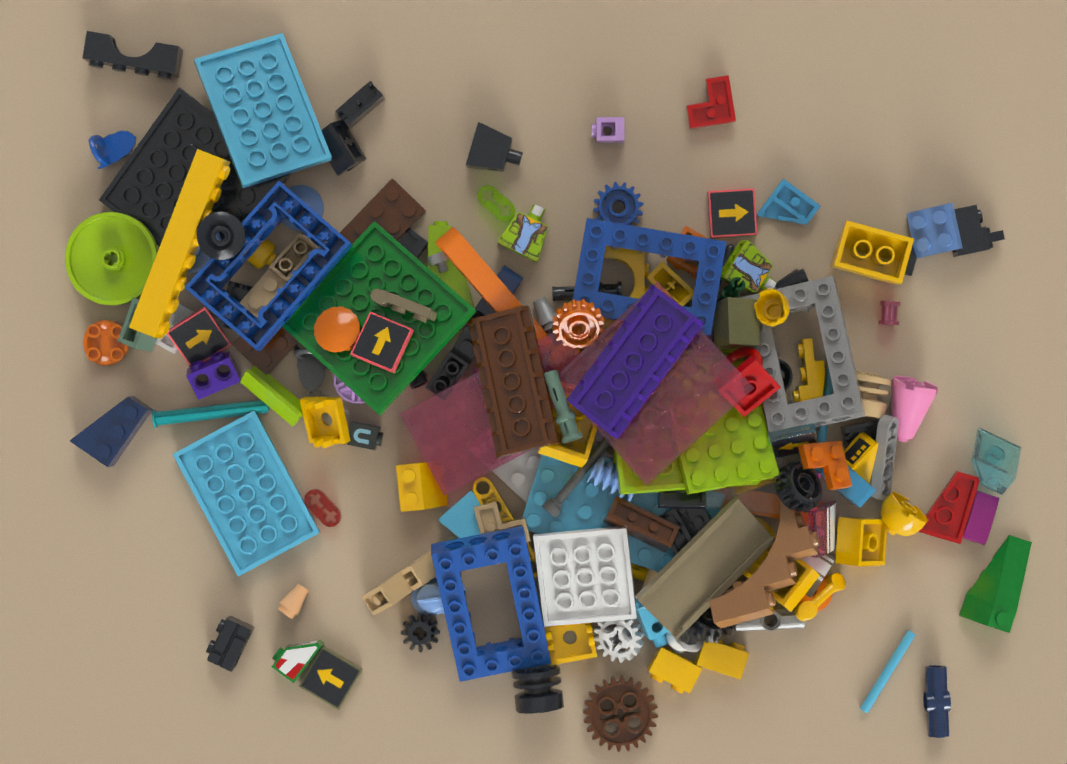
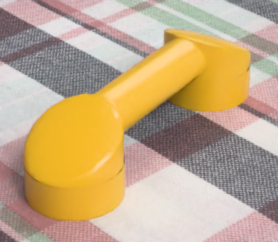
(809, 609)

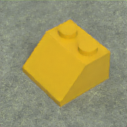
(418, 487)
(861, 541)

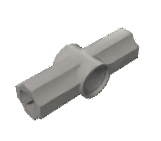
(782, 620)

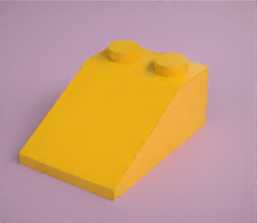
(576, 451)
(789, 595)

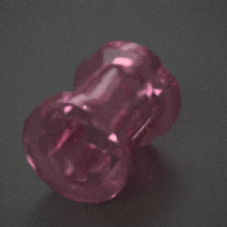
(889, 313)

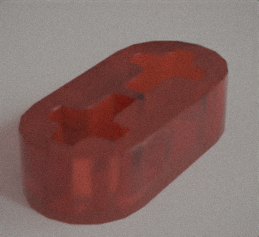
(318, 511)

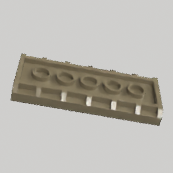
(705, 567)

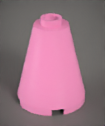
(910, 404)

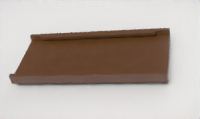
(513, 381)

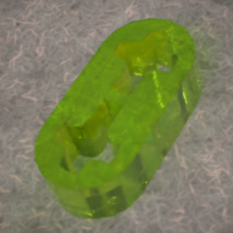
(500, 199)

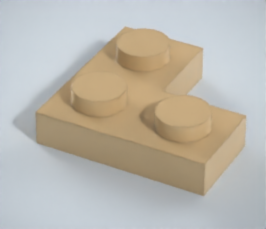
(490, 519)

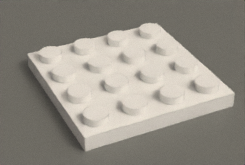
(585, 576)

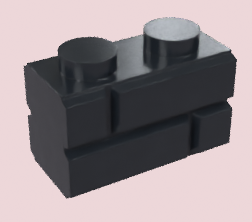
(229, 643)

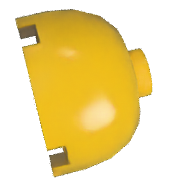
(901, 516)

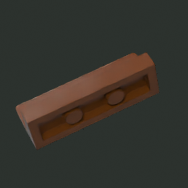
(641, 524)

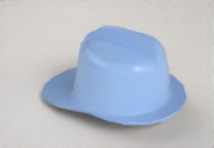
(428, 598)

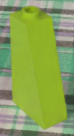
(452, 277)

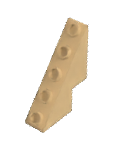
(401, 583)

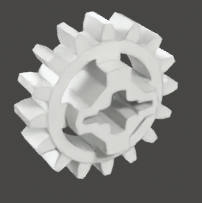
(610, 639)

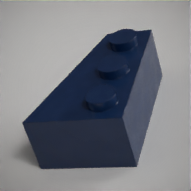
(113, 431)

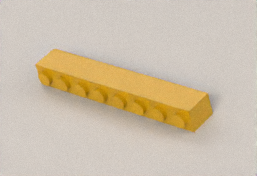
(179, 245)

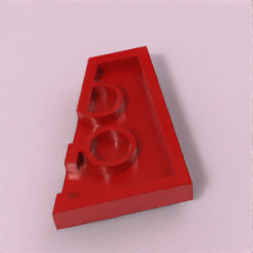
(952, 508)

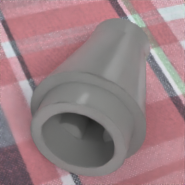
(544, 314)

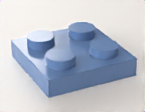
(934, 230)

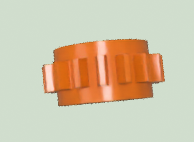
(573, 313)

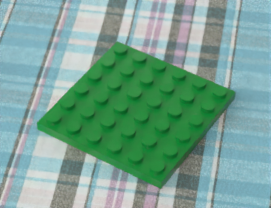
(382, 264)

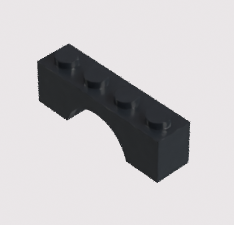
(162, 59)

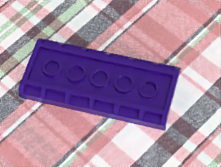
(635, 361)

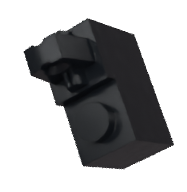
(972, 235)

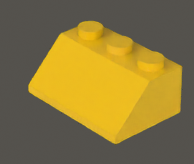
(872, 253)

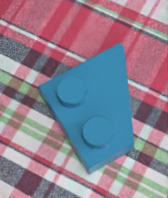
(789, 205)

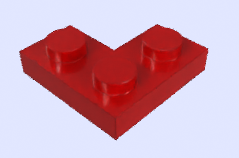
(718, 108)

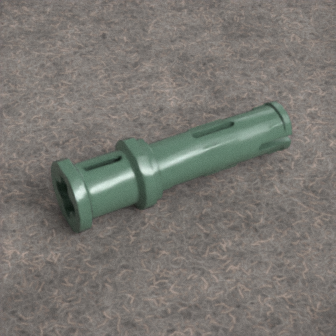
(565, 417)

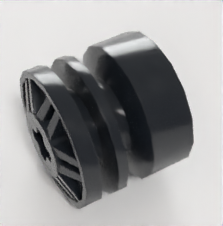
(538, 690)

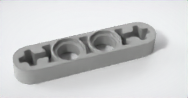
(885, 456)

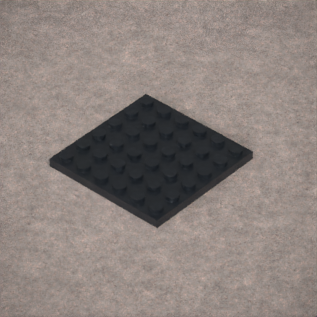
(159, 165)

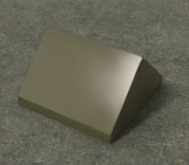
(736, 324)

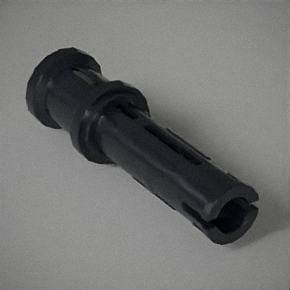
(567, 293)

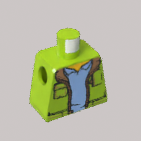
(526, 234)
(750, 266)

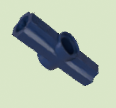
(937, 701)

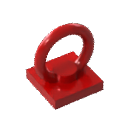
(758, 377)

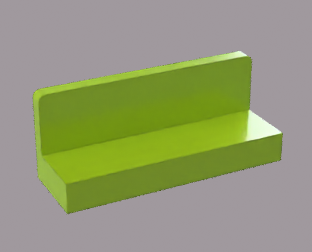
(273, 395)

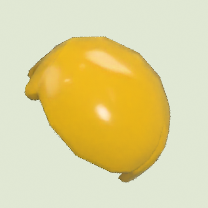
(772, 307)

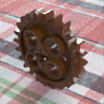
(624, 734)

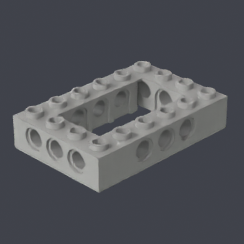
(847, 399)

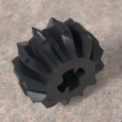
(414, 637)

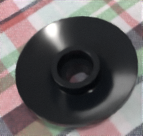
(232, 230)

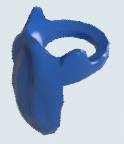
(112, 147)

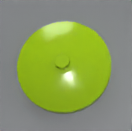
(110, 258)

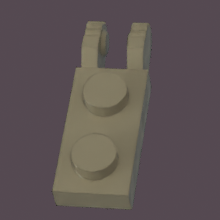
(402, 305)

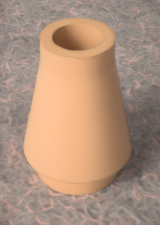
(293, 601)

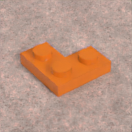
(829, 457)

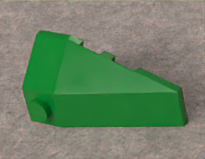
(998, 589)

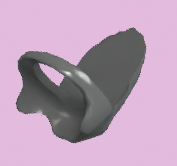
(310, 369)

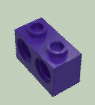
(217, 380)

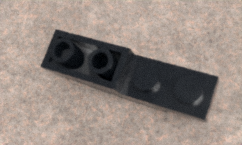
(455, 362)

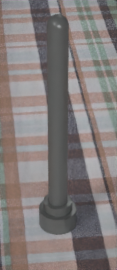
(554, 504)

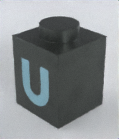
(365, 435)

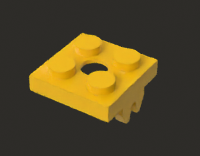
(319, 431)
(581, 649)

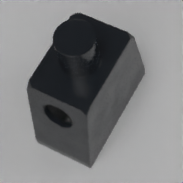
(491, 150)

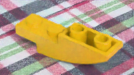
(811, 373)

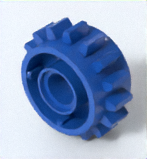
(620, 194)

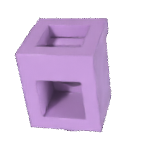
(616, 125)

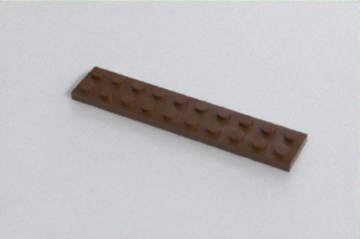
(390, 209)

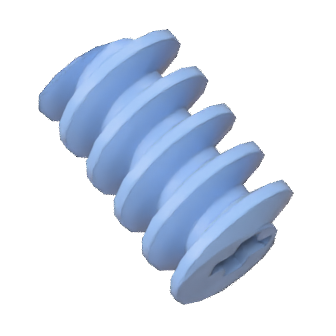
(607, 476)

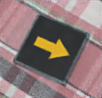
(786, 441)

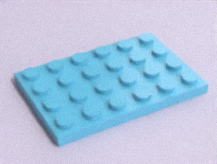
(262, 110)
(246, 493)

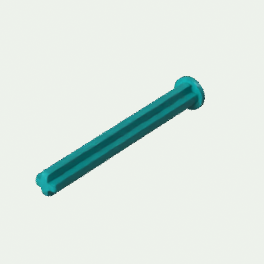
(208, 412)

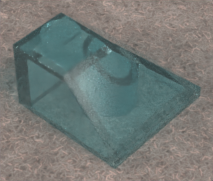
(995, 461)

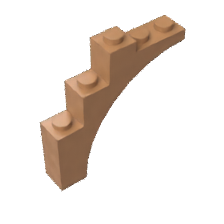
(777, 571)

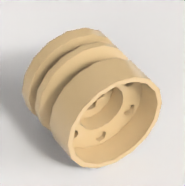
(869, 388)

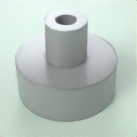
(440, 260)

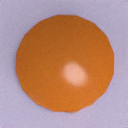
(337, 329)
(102, 343)

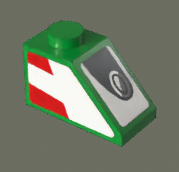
(295, 658)

